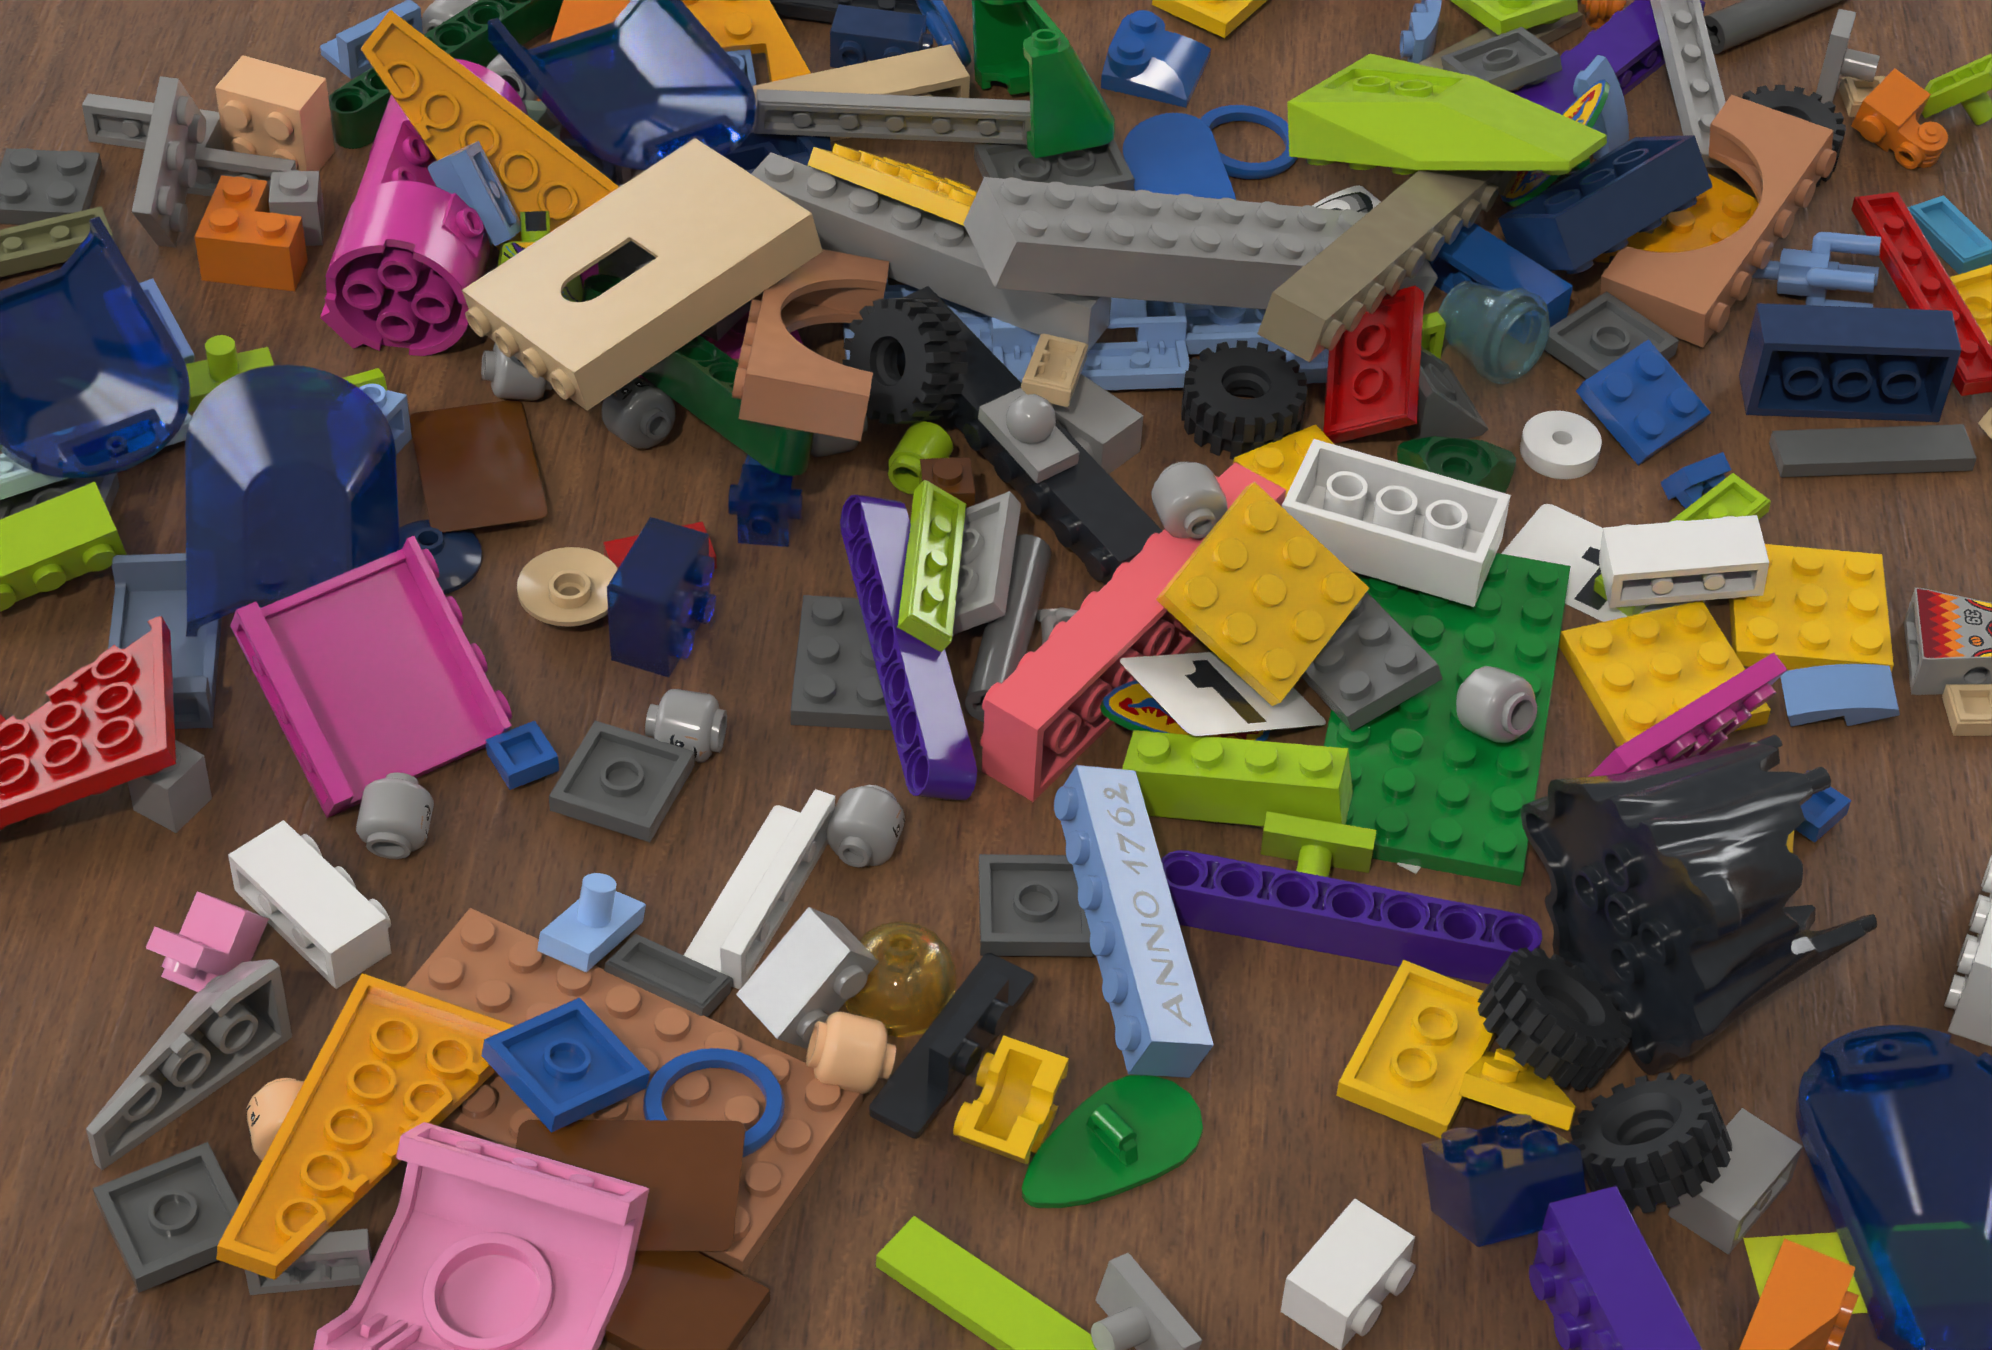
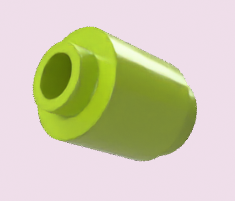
(919, 442)

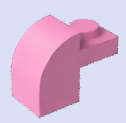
(210, 942)

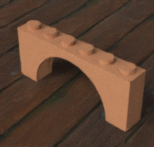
(1695, 289)
(785, 380)

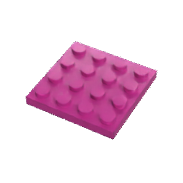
(1699, 725)

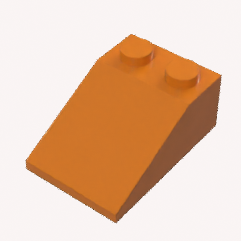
(1802, 1303)

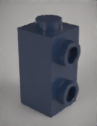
(875, 34)

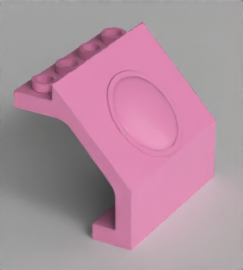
(493, 1253)

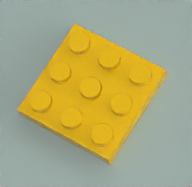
(1262, 594)
(1815, 610)
(1651, 666)

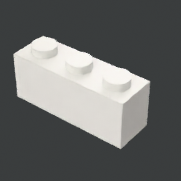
(1683, 561)
(311, 903)

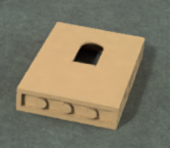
(715, 248)

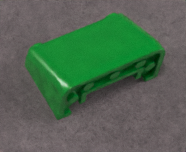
(1030, 54)

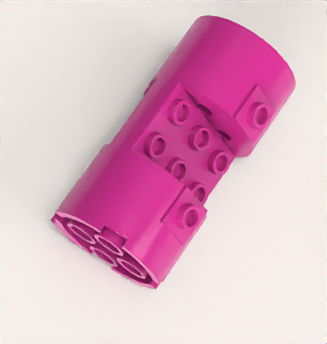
(407, 245)

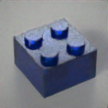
(660, 597)
(1500, 1177)

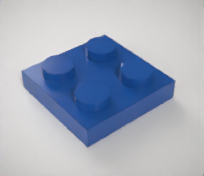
(1643, 402)
(565, 1064)

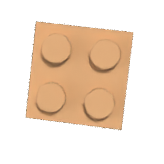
(276, 113)

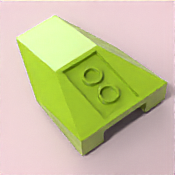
(1430, 120)

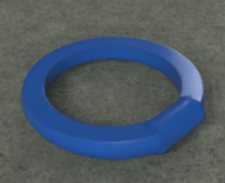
(944, 28)
(1257, 115)
(727, 1059)

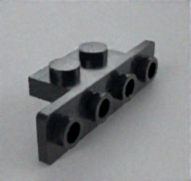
(951, 1046)

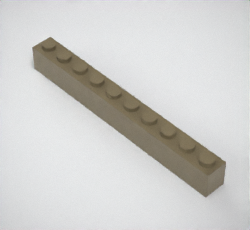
(1377, 256)

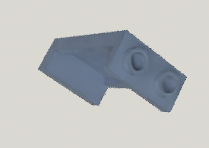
(157, 587)

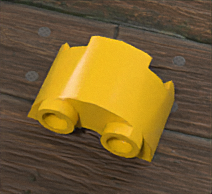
(1015, 1100)

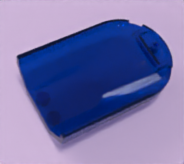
(638, 84)
(87, 368)
(283, 488)
(1906, 1171)

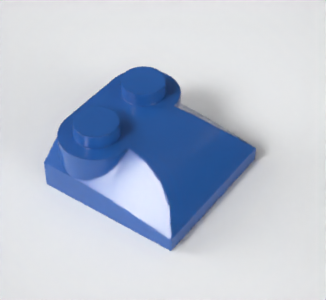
(1153, 61)

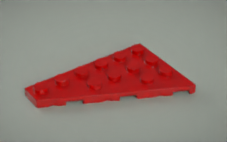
(94, 732)

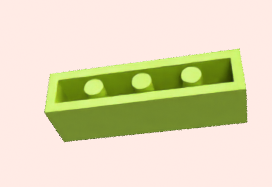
(55, 543)
(1239, 778)

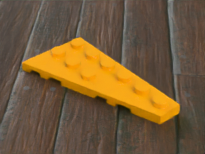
(458, 108)
(379, 1074)

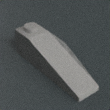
(206, 1046)

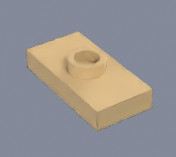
(1055, 369)

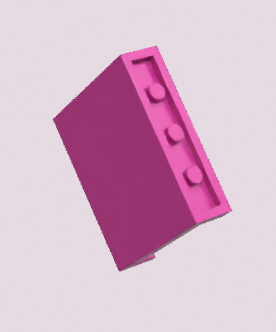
(372, 676)

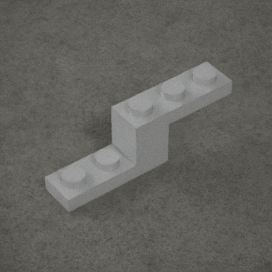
(128, 122)

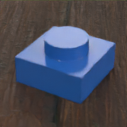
(522, 755)
(1822, 813)

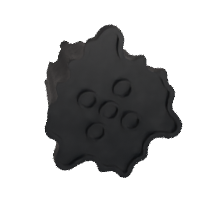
(1680, 890)

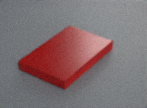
(1376, 370)

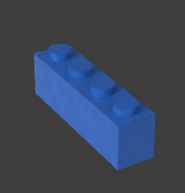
(1493, 263)

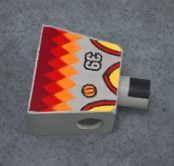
(1947, 641)

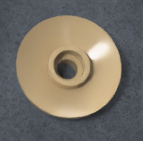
(566, 586)

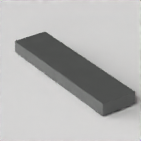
(1872, 450)

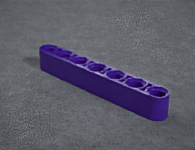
(912, 675)
(1344, 916)

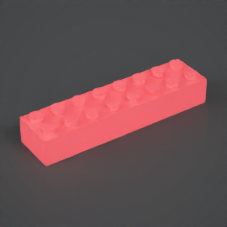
(1053, 699)

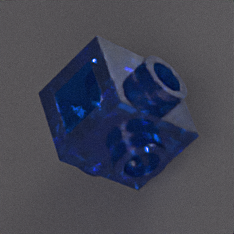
(764, 506)

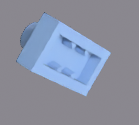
(591, 924)

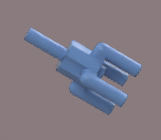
(1814, 273)

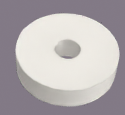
(1560, 444)

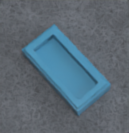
(1952, 235)

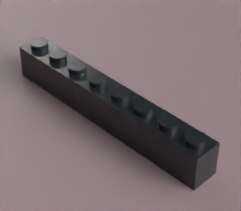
(1079, 503)

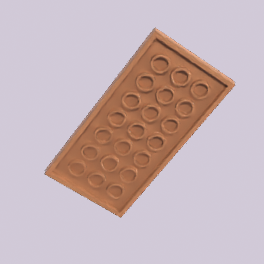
(504, 977)

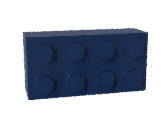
(1608, 202)
(1849, 362)

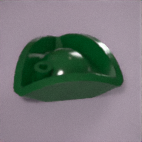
(1460, 459)

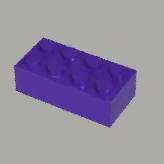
(1604, 1279)

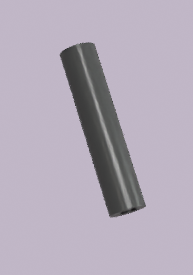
(1756, 17)
(1009, 636)

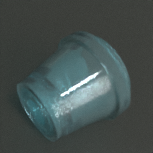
(1496, 329)

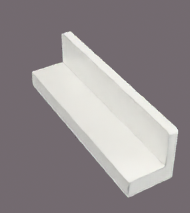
(763, 889)

